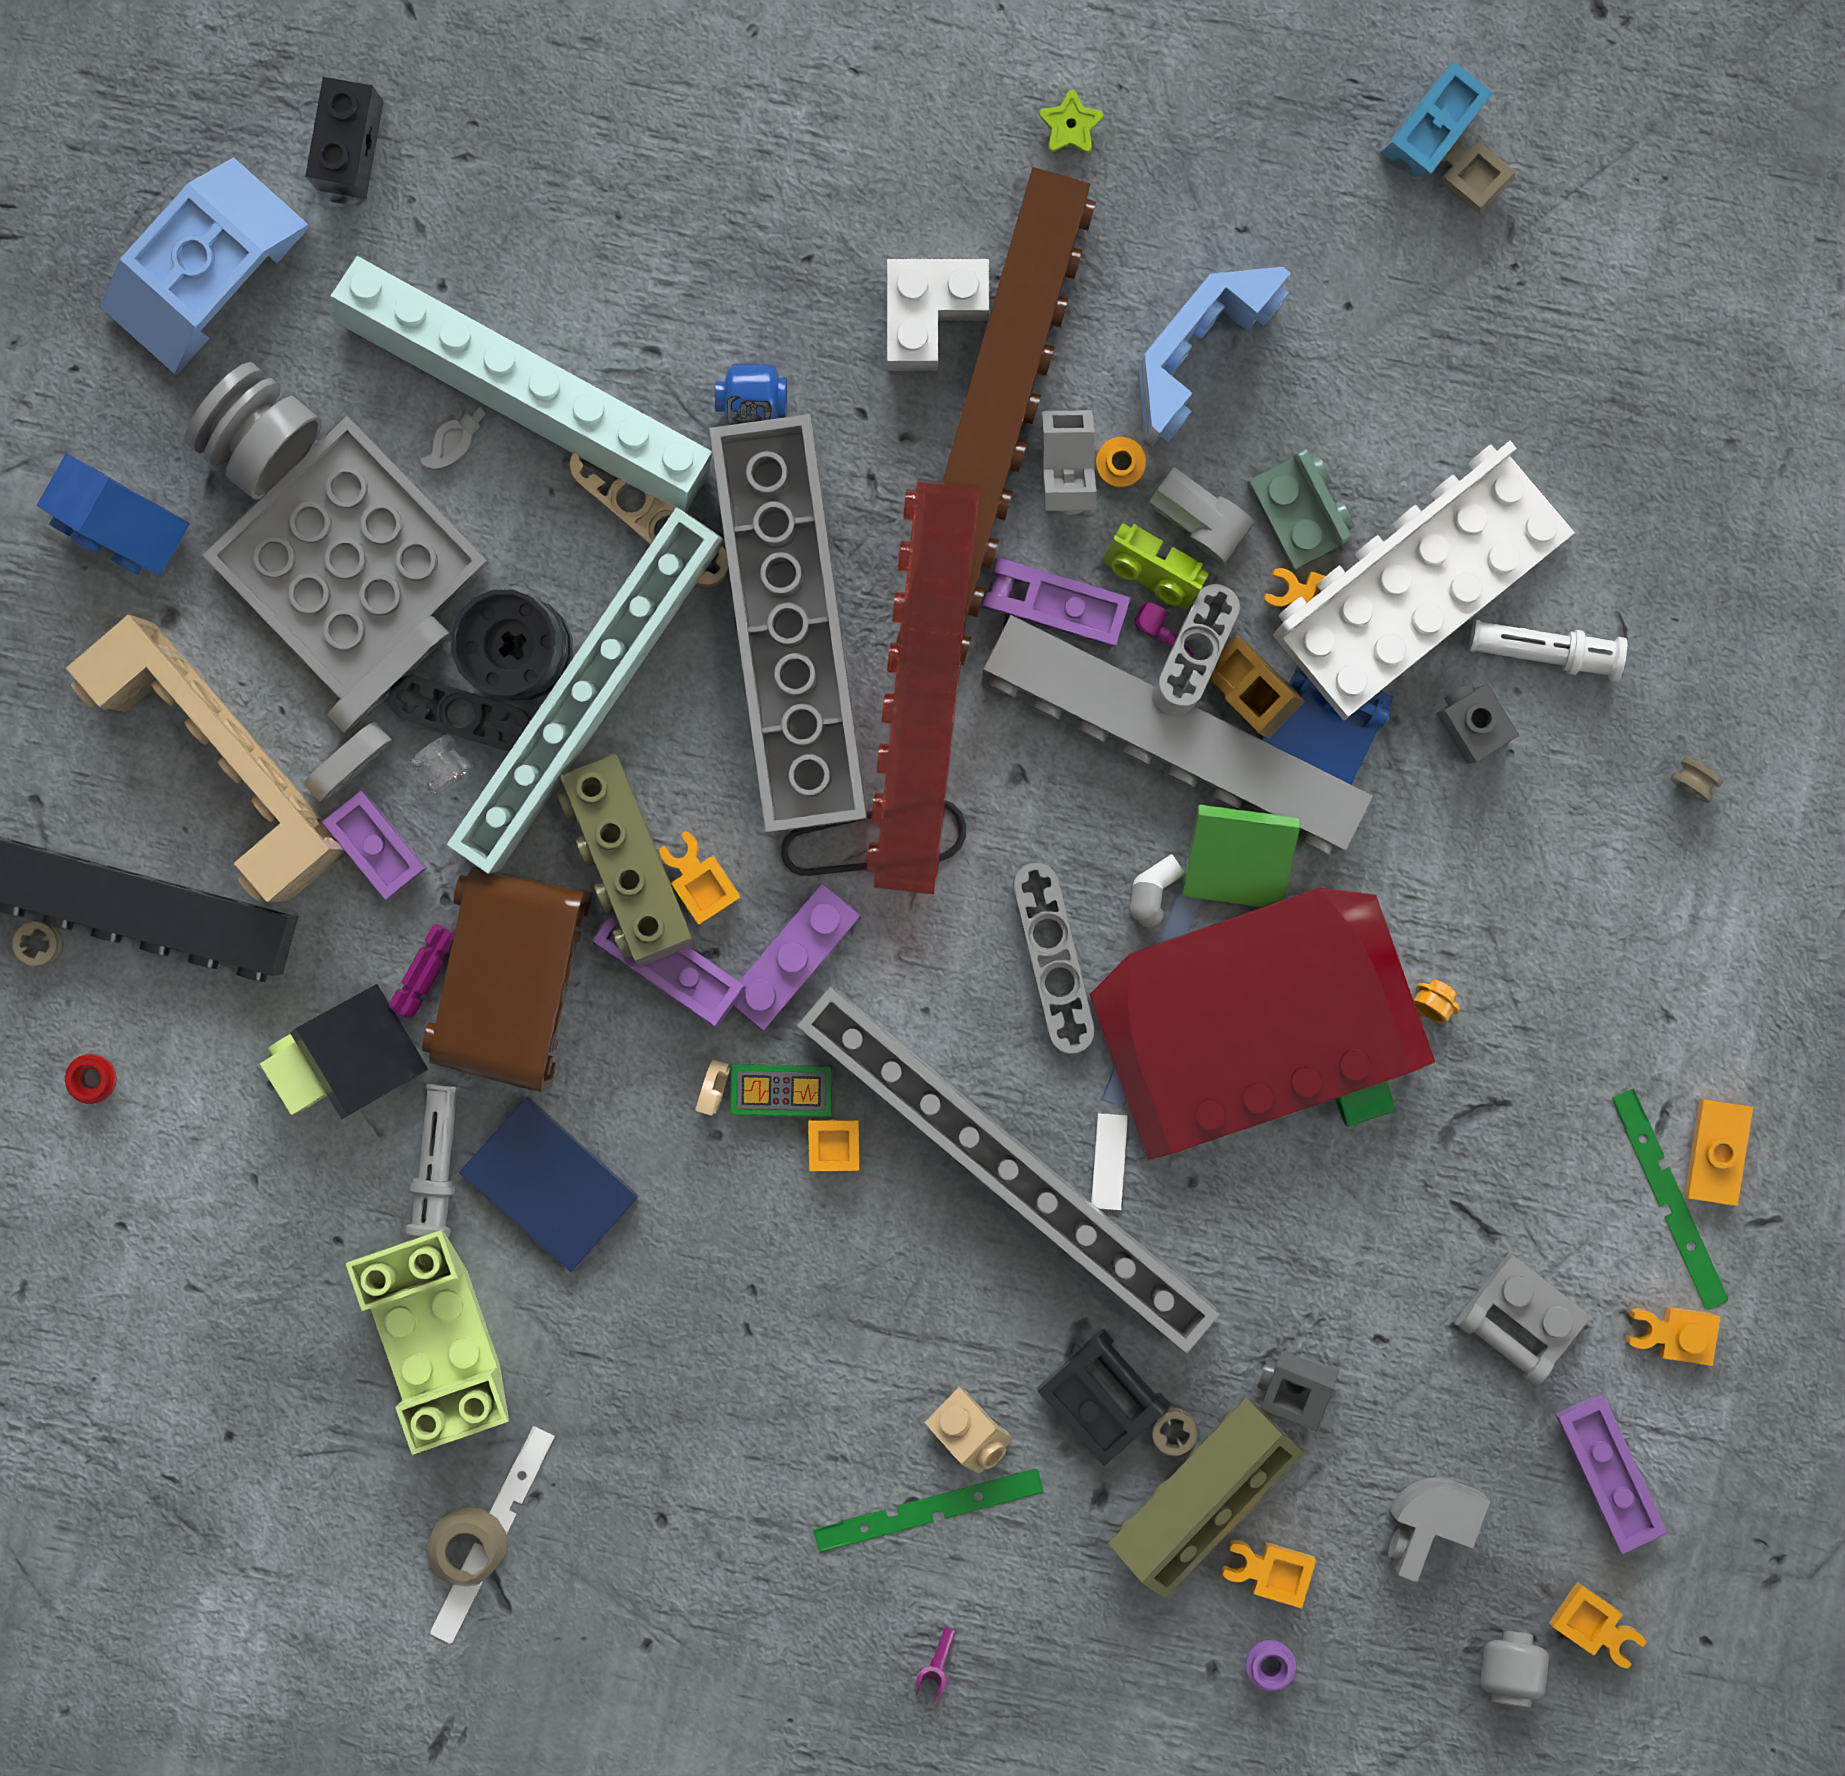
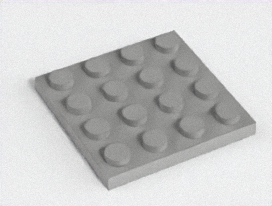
(345, 557)

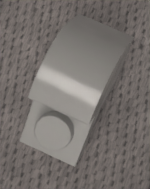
(1068, 461)
(1429, 1510)

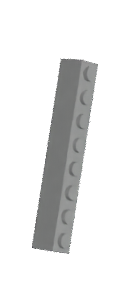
(1192, 744)

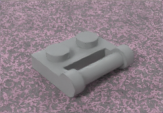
(1531, 1304)

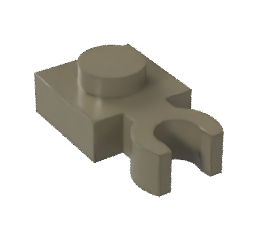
(1475, 174)

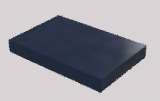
(549, 1184)

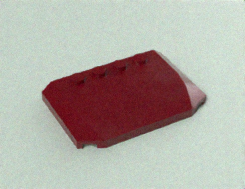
(1259, 1018)

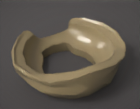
(469, 1521)

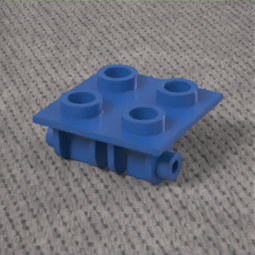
(1325, 739)

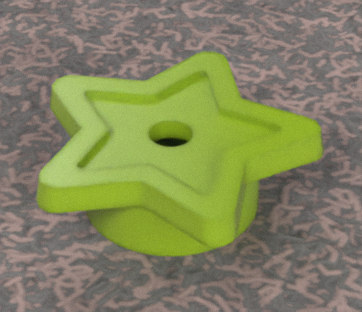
(1061, 134)

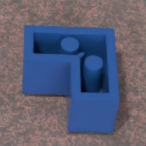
(106, 513)

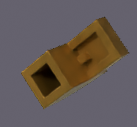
(1254, 687)

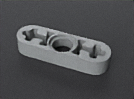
(1179, 661)
(396, 664)

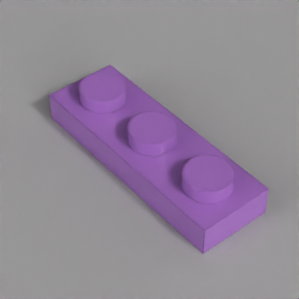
(794, 955)
(682, 976)
(1611, 1473)

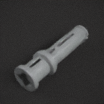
(433, 1183)

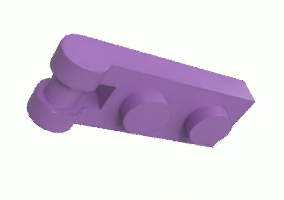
(1057, 602)

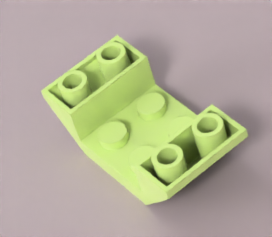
(432, 1340)

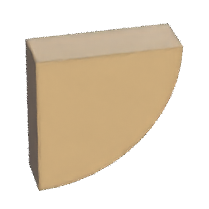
(713, 1088)

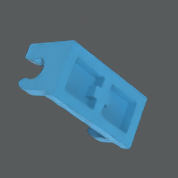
(1437, 120)

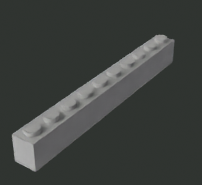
(1009, 1169)

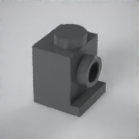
(1302, 1403)

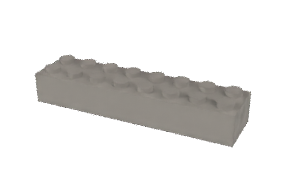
(788, 623)

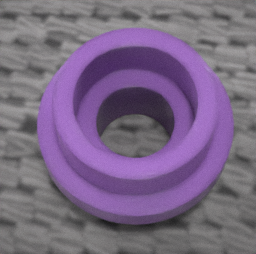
(1276, 1679)

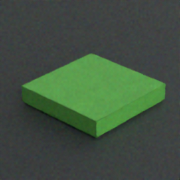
(1240, 856)

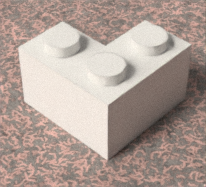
(930, 292)

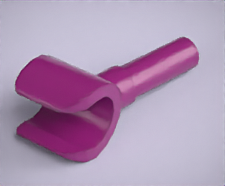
(1150, 621)
(937, 1664)

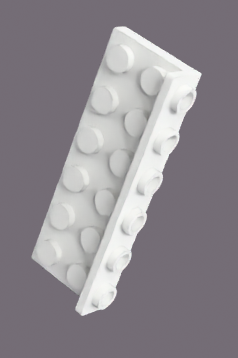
(1421, 580)

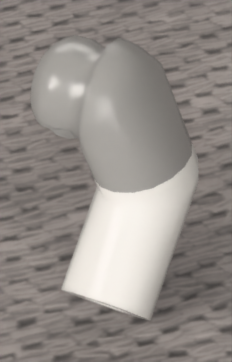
(1148, 890)

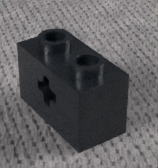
(344, 137)

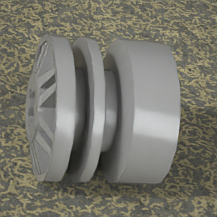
(252, 430)

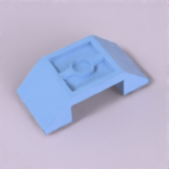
(197, 260)
(1242, 297)

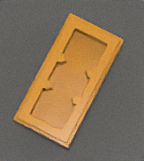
(1718, 1152)

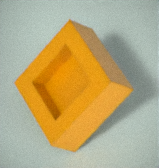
(834, 1145)

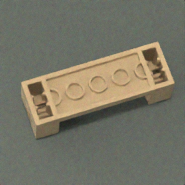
(140, 658)

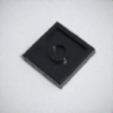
(359, 1051)

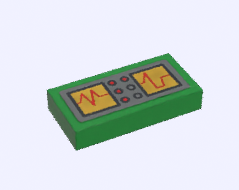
(781, 1090)

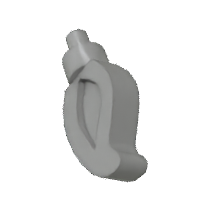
(453, 441)

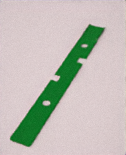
(1667, 1191)
(920, 1511)

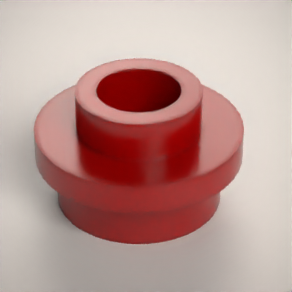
(76, 1082)

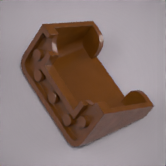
(507, 978)

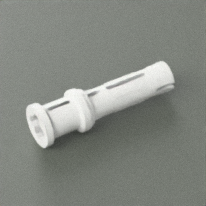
(1573, 651)

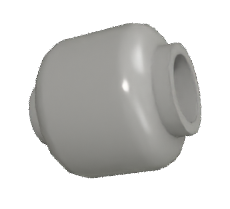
(1514, 1670)

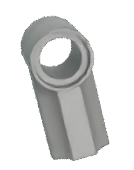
(1212, 522)

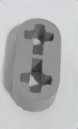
(347, 762)

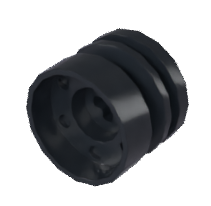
(484, 640)

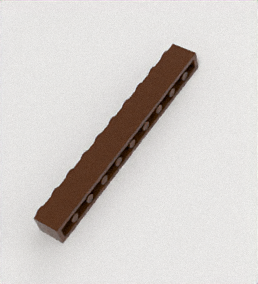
(1015, 353)

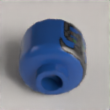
(751, 394)

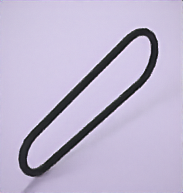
(861, 866)

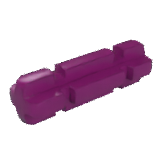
(422, 971)

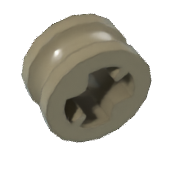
(1696, 779)
(42, 958)
(1187, 1425)

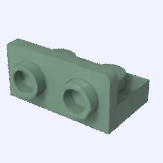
(1301, 509)

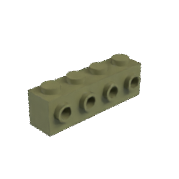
(626, 861)
(1205, 1498)

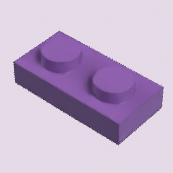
(374, 845)

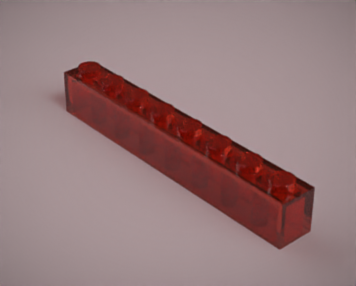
(925, 684)

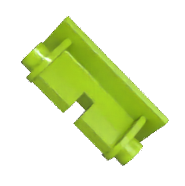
(1172, 580)

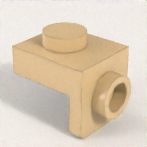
(969, 1432)

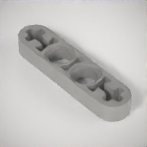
(1059, 956)

